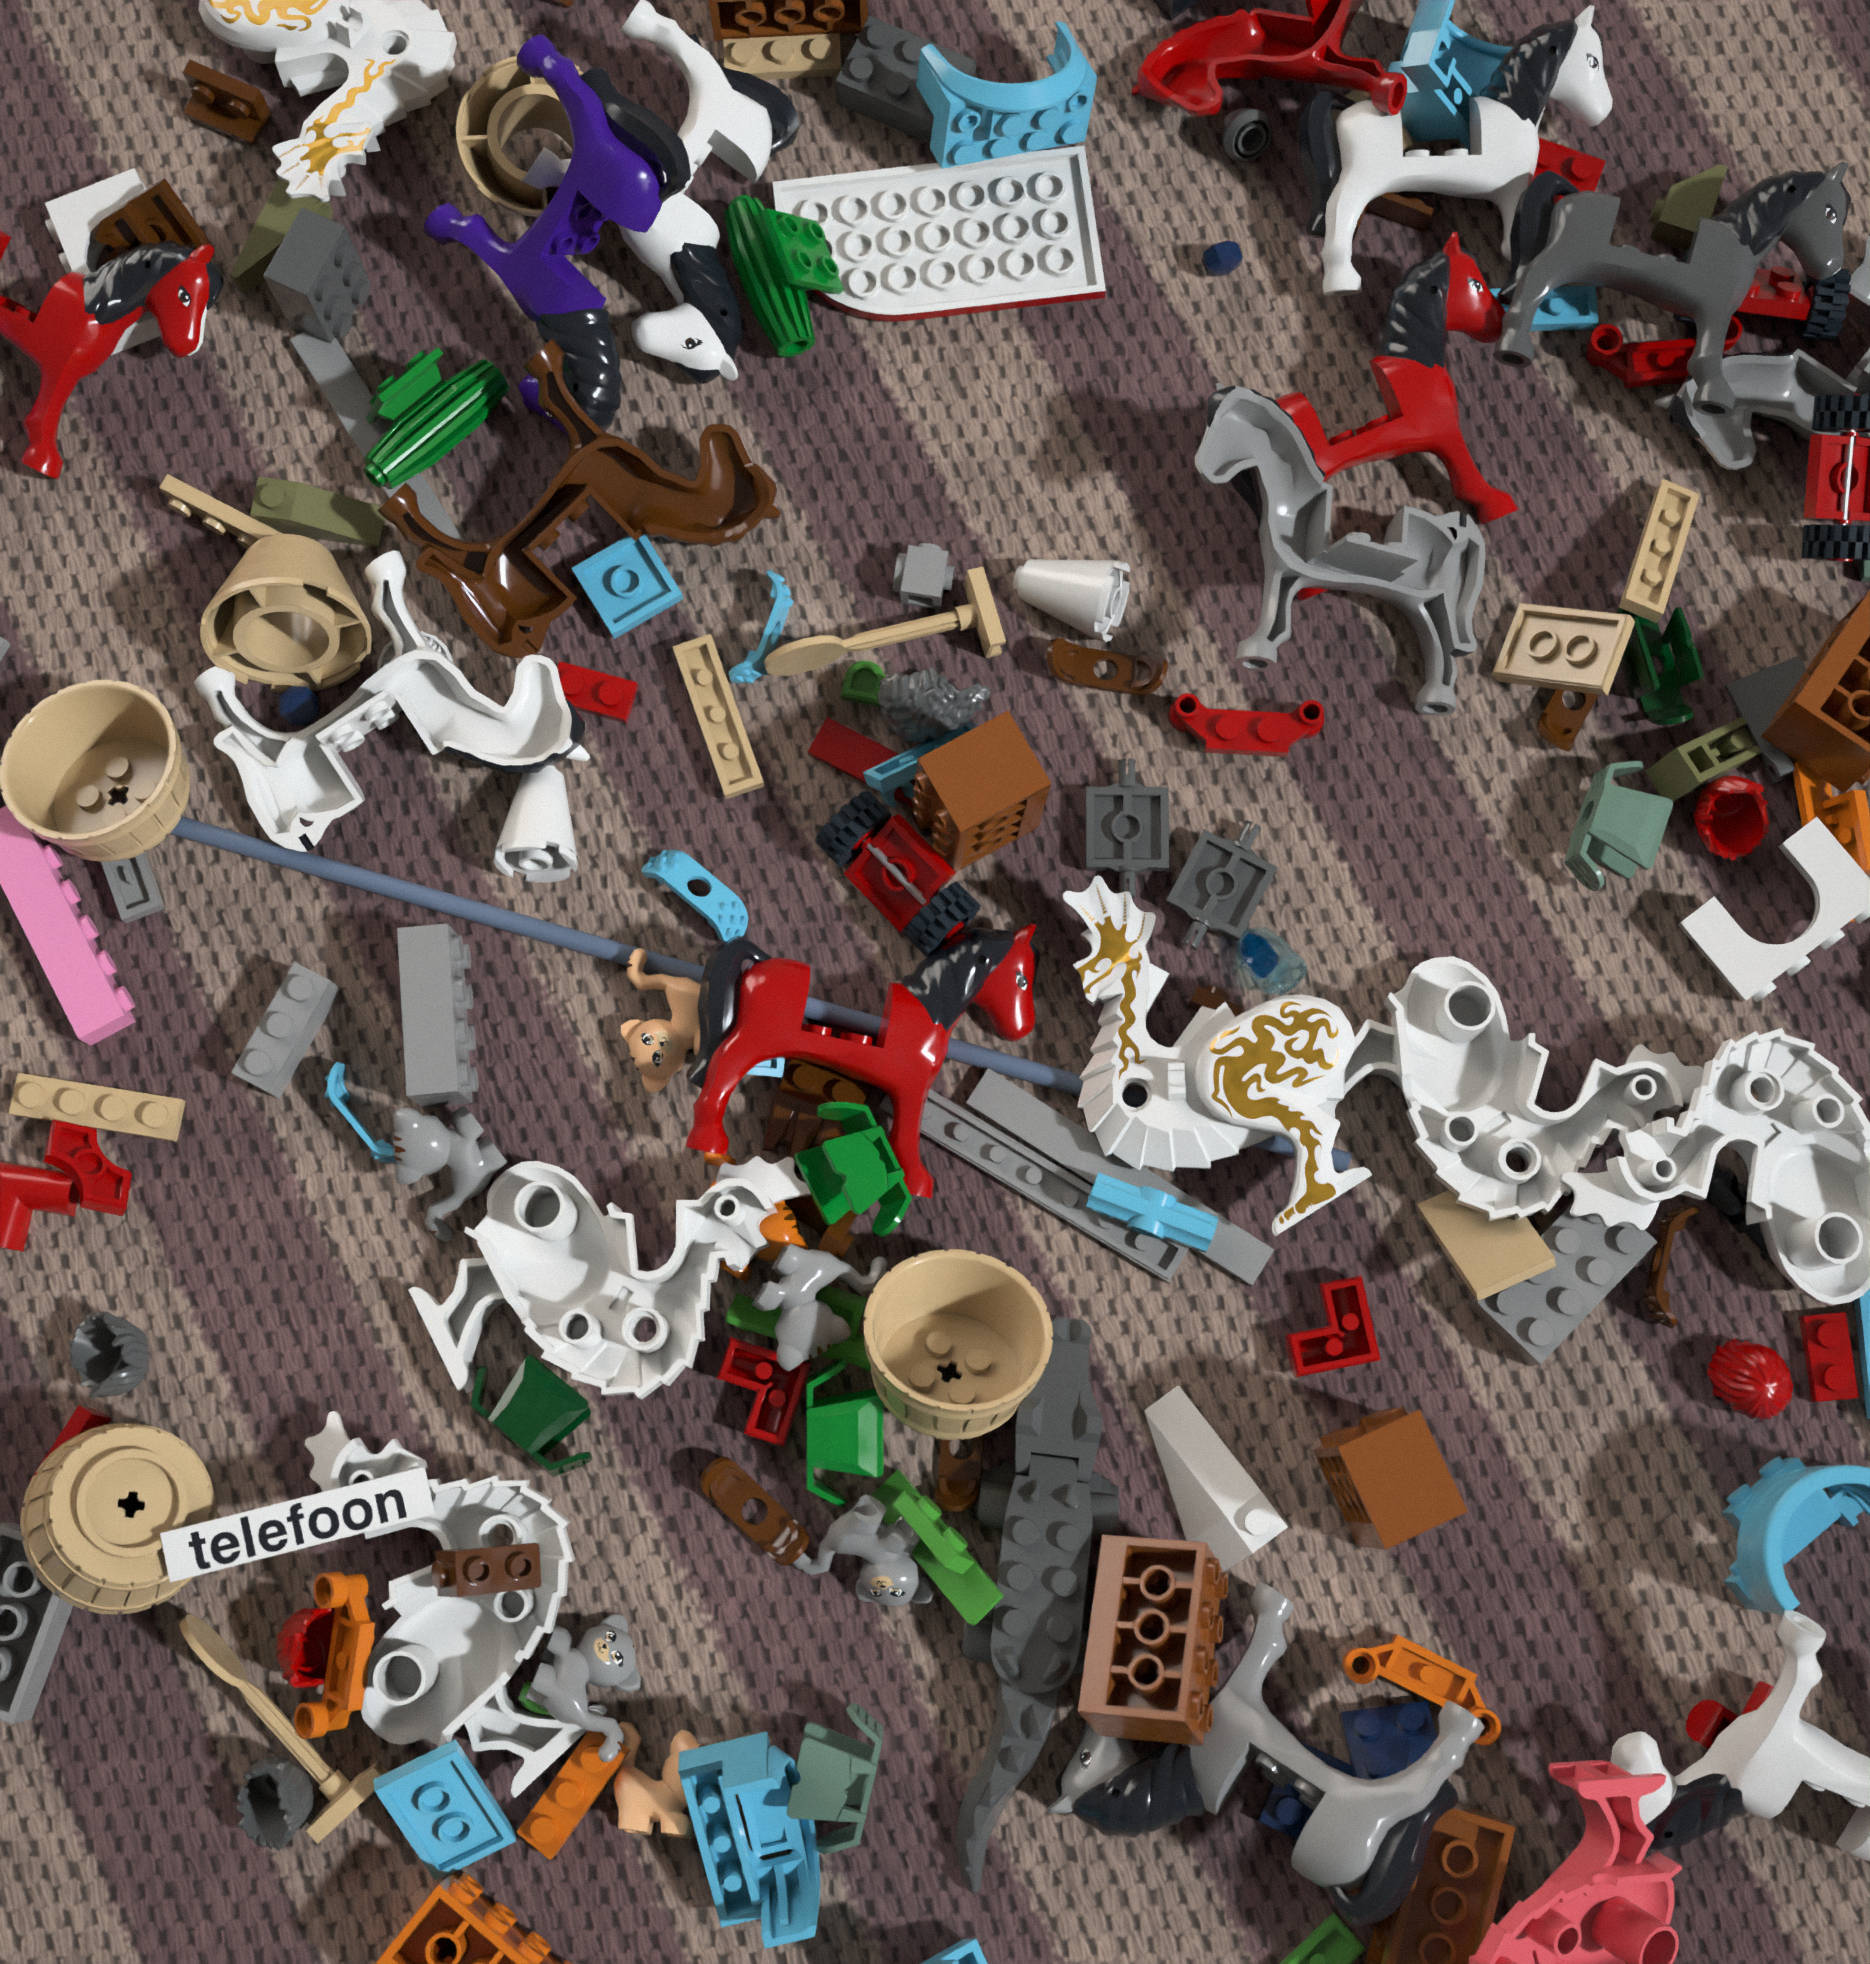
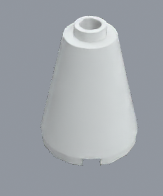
(1077, 592)
(538, 830)

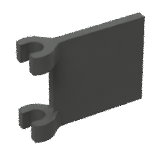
(1758, 700)

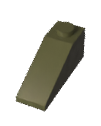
(269, 233)
(316, 513)
(1703, 760)

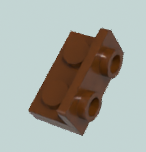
(225, 103)

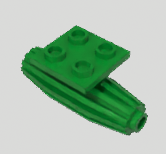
(778, 262)
(428, 415)

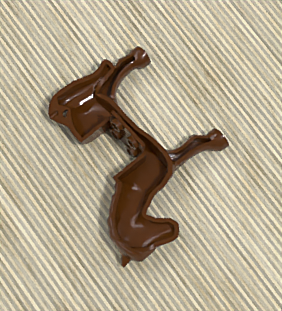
(507, 586)

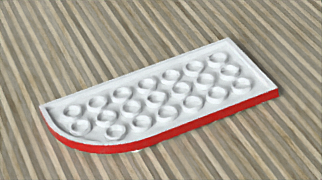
(956, 236)

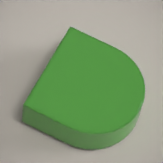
(862, 683)

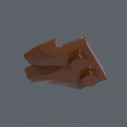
(150, 217)
(794, 1110)

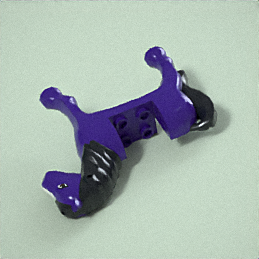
(610, 176)

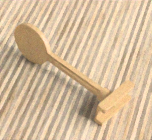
(824, 649)
(341, 1793)

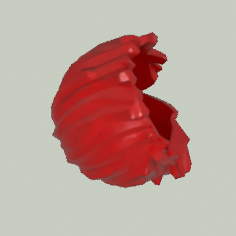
(1731, 816)
(1750, 1379)
(300, 1632)

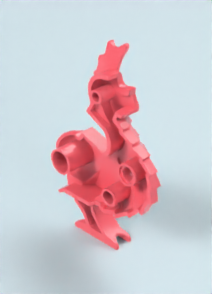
(1604, 1897)

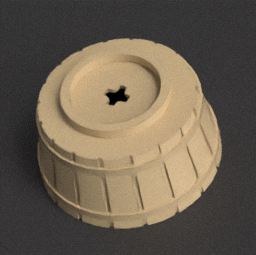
(80, 750)
(960, 1313)
(81, 1535)

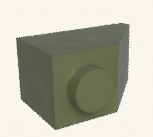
(1683, 205)

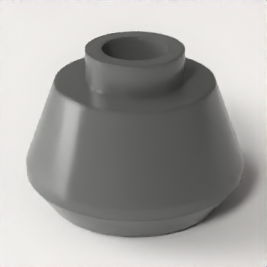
(1246, 134)

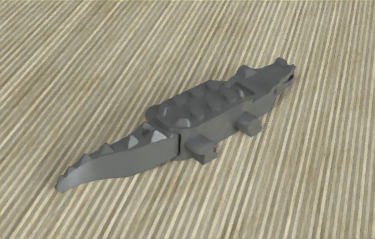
(1040, 1628)

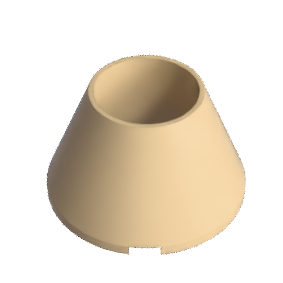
(491, 113)
(286, 618)

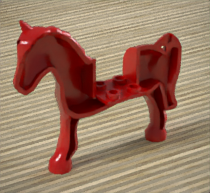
(1266, 44)

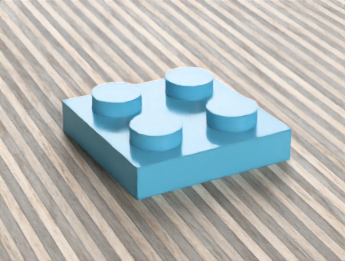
(627, 584)

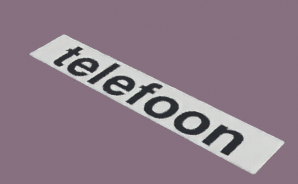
(297, 1524)

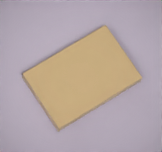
(1563, 648)
(1485, 1252)

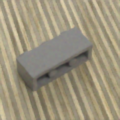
(286, 1030)

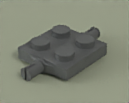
(1127, 828)
(1221, 885)

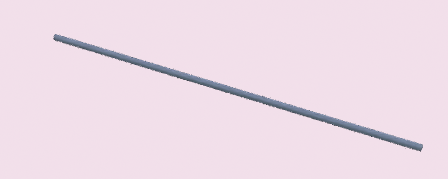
(620, 953)

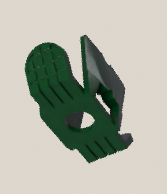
(1661, 696)
(535, 1413)

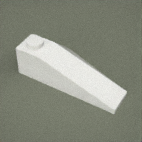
(1208, 1484)

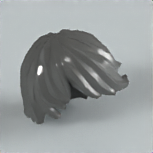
(109, 1354)
(274, 1801)

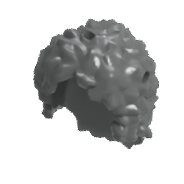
(926, 704)

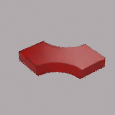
(98, 1180)

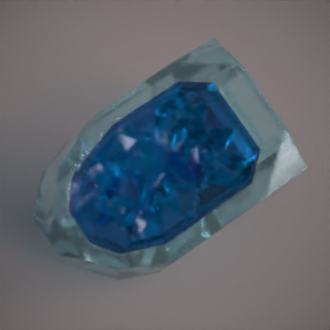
(1270, 960)

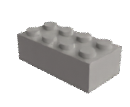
(436, 1016)
(1549, 1306)
(29, 1628)

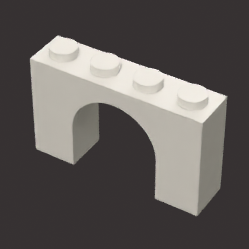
(75, 225)
(1839, 894)

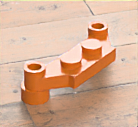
(348, 1655)
(1424, 1675)

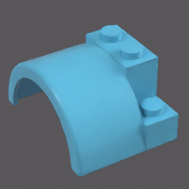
(1442, 73)
(1784, 1516)

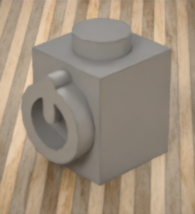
(923, 575)

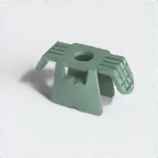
(1620, 830)
(836, 1774)

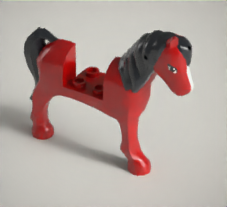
(88, 317)
(1413, 379)
(761, 1014)

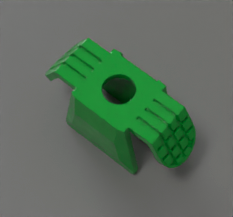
(848, 1170)
(842, 1433)

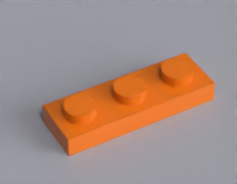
(570, 1795)

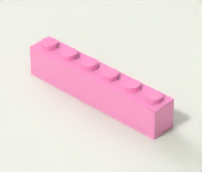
(61, 934)

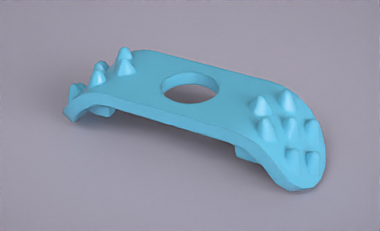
(754, 663)
(720, 907)
(339, 1097)

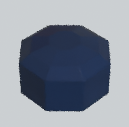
(1222, 258)
(299, 705)

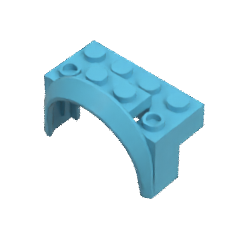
(1013, 115)
(742, 1885)

